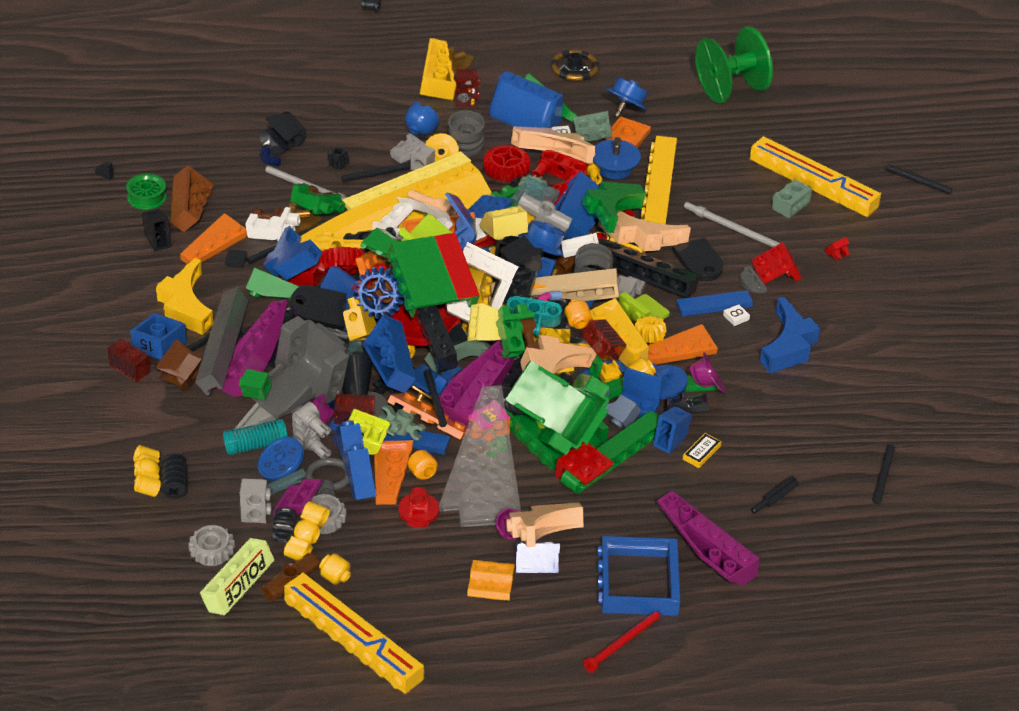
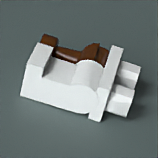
(271, 225)

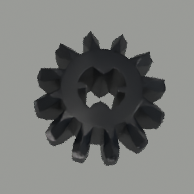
(283, 524)

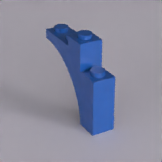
(291, 256)
(794, 342)
(355, 459)

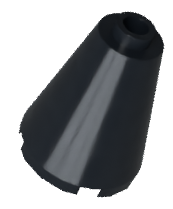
(358, 374)

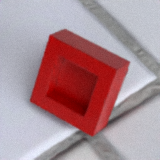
(838, 247)

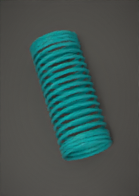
(231, 441)

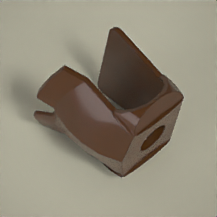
(180, 366)

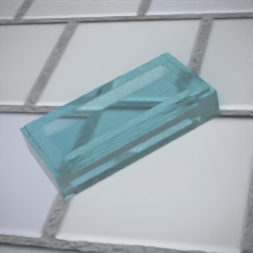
(284, 482)

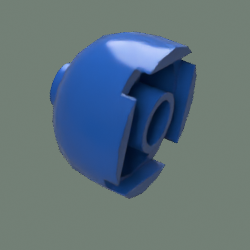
(421, 119)

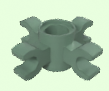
(401, 422)

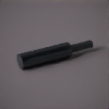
(776, 494)

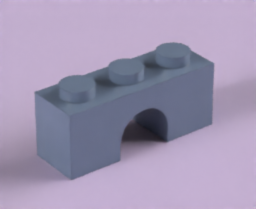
(622, 411)

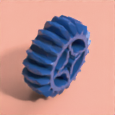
(378, 301)

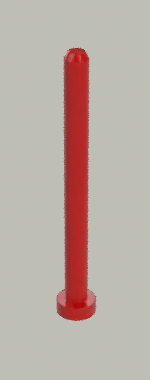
(591, 664)

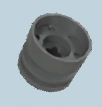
(467, 131)
(593, 258)

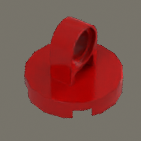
(418, 508)

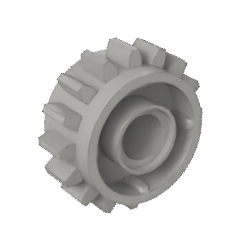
(336, 515)
(211, 545)

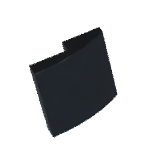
(691, 404)

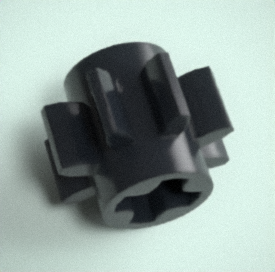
(338, 158)

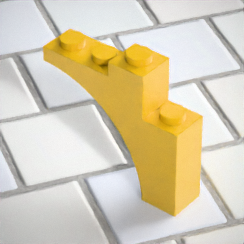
(180, 300)

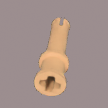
(439, 202)

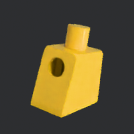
(357, 321)

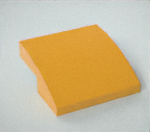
(491, 580)

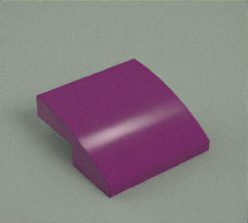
(298, 495)

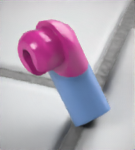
(550, 296)

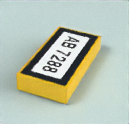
(702, 450)

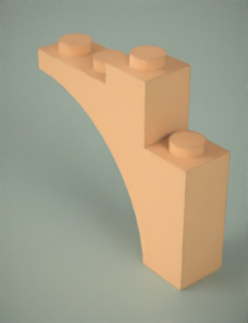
(548, 139)
(646, 234)
(558, 356)
(543, 521)

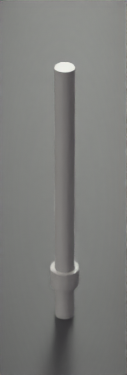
(296, 180)
(702, 212)

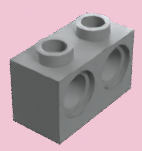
(254, 500)

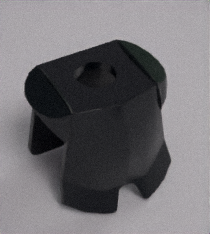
(285, 133)

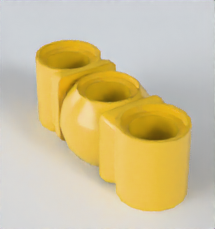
(146, 471)
(306, 531)

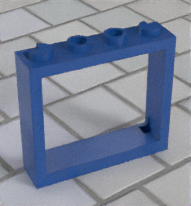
(639, 547)

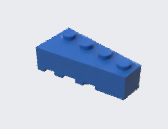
(390, 353)

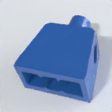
(673, 423)

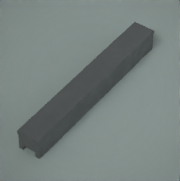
(222, 340)

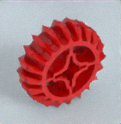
(506, 163)
(340, 257)

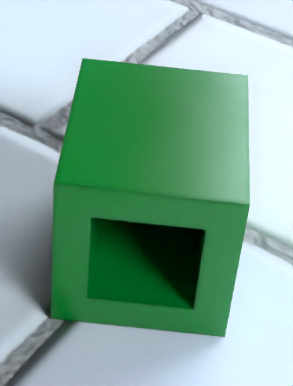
(255, 384)

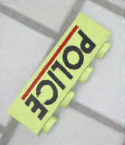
(237, 576)

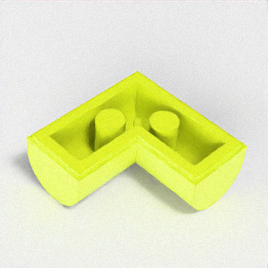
(372, 428)

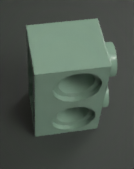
(593, 126)
(791, 198)

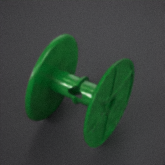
(751, 59)

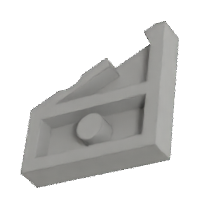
(403, 150)

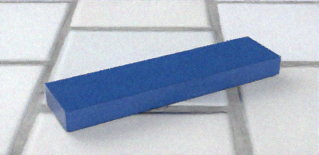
(713, 303)

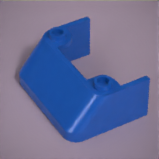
(465, 223)

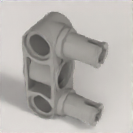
(309, 429)

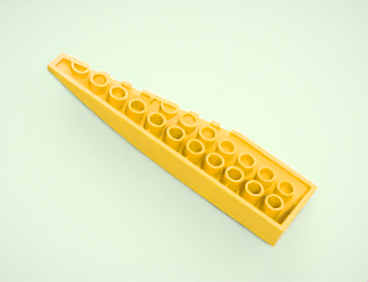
(460, 181)

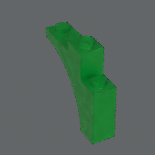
(611, 199)

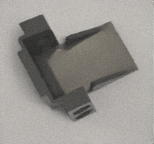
(307, 364)

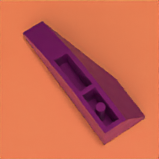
(255, 347)
(463, 390)
(710, 541)

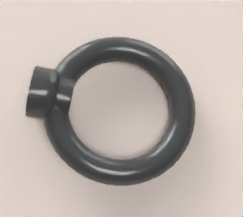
(328, 486)

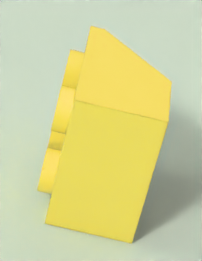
(505, 222)

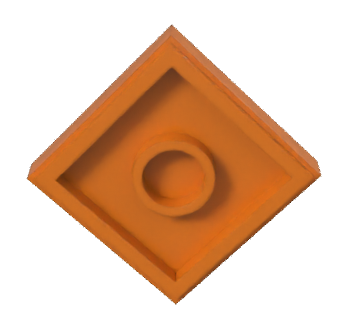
(629, 131)

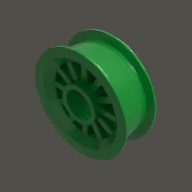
(146, 191)

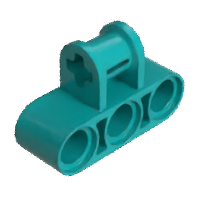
(542, 309)

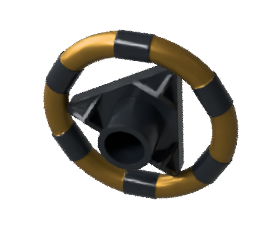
(574, 65)

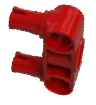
(559, 165)

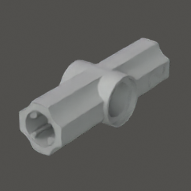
(545, 212)

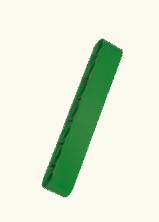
(620, 448)

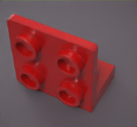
(775, 263)
(583, 463)

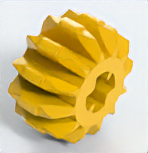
(651, 329)

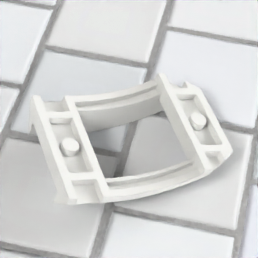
(404, 208)
(492, 266)

